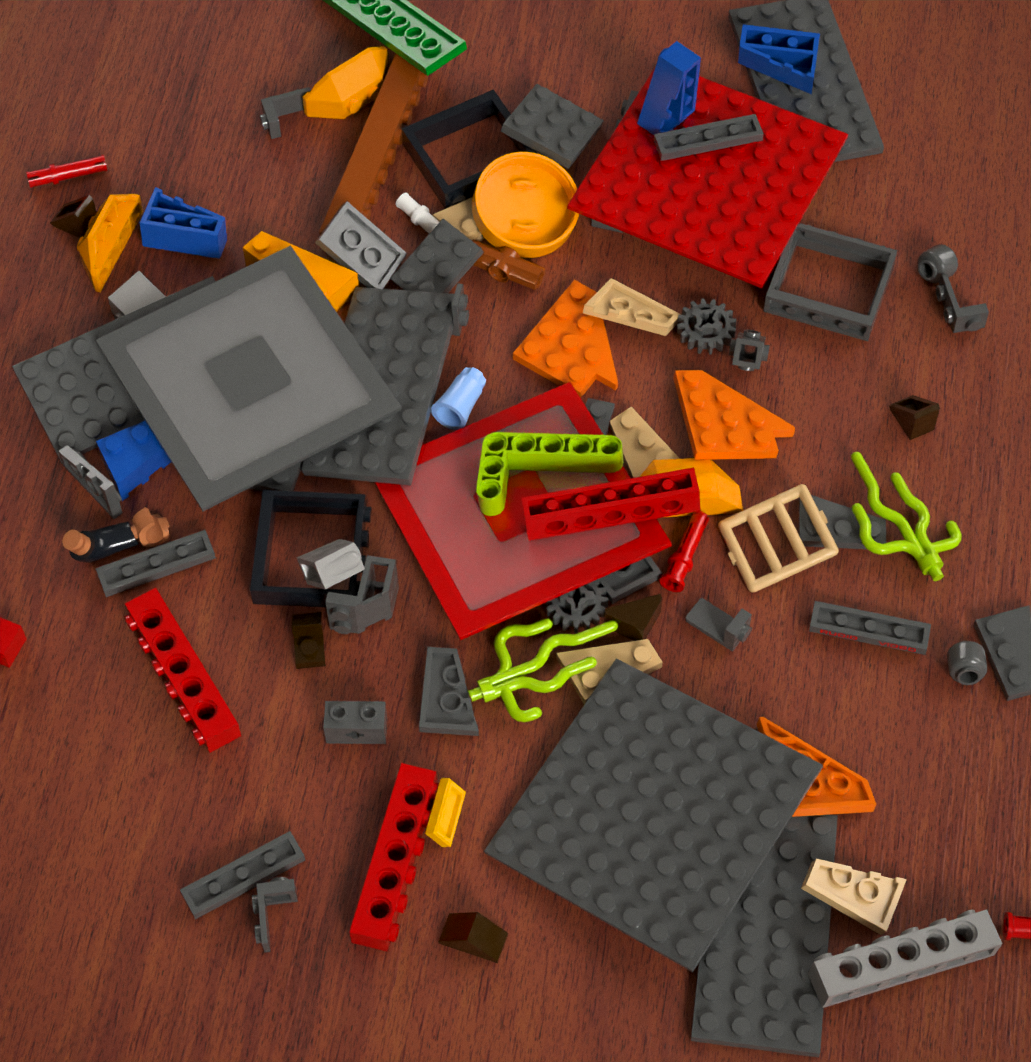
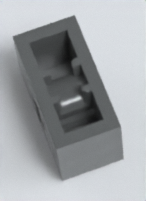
(355, 722)

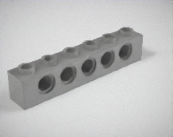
(836, 988)

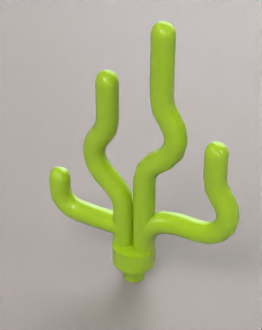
(915, 544)
(512, 678)

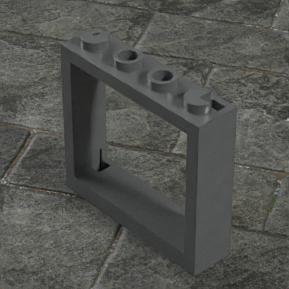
(819, 313)

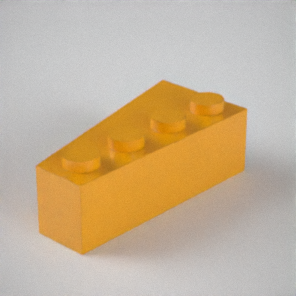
(334, 280)

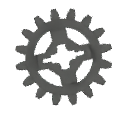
(706, 326)
(590, 607)

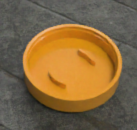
(524, 204)

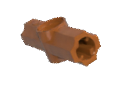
(507, 265)

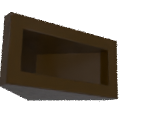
(75, 216)
(915, 415)
(635, 617)
(474, 935)

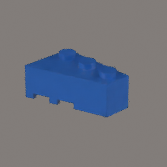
(780, 54)
(671, 90)
(182, 228)
(131, 457)

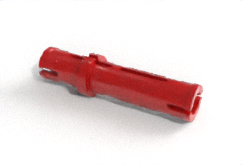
(54, 174)

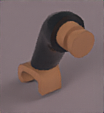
(108, 540)

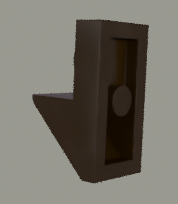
(308, 640)

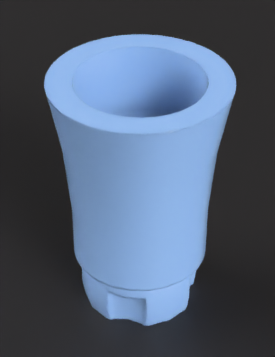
(459, 399)

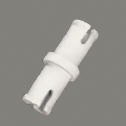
(418, 214)

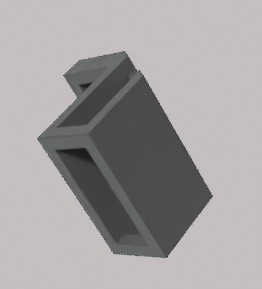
(355, 613)

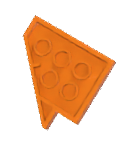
(570, 344)
(724, 421)
(835, 788)

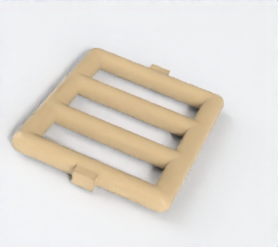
(804, 559)

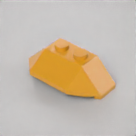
(348, 85)
(108, 235)
(717, 490)

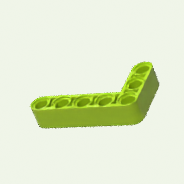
(540, 453)

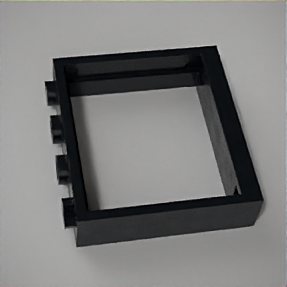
(443, 124)
(310, 503)

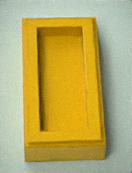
(445, 812)

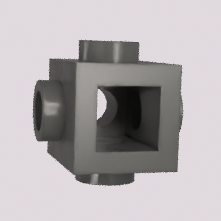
(749, 360)

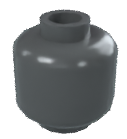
(937, 262)
(967, 662)

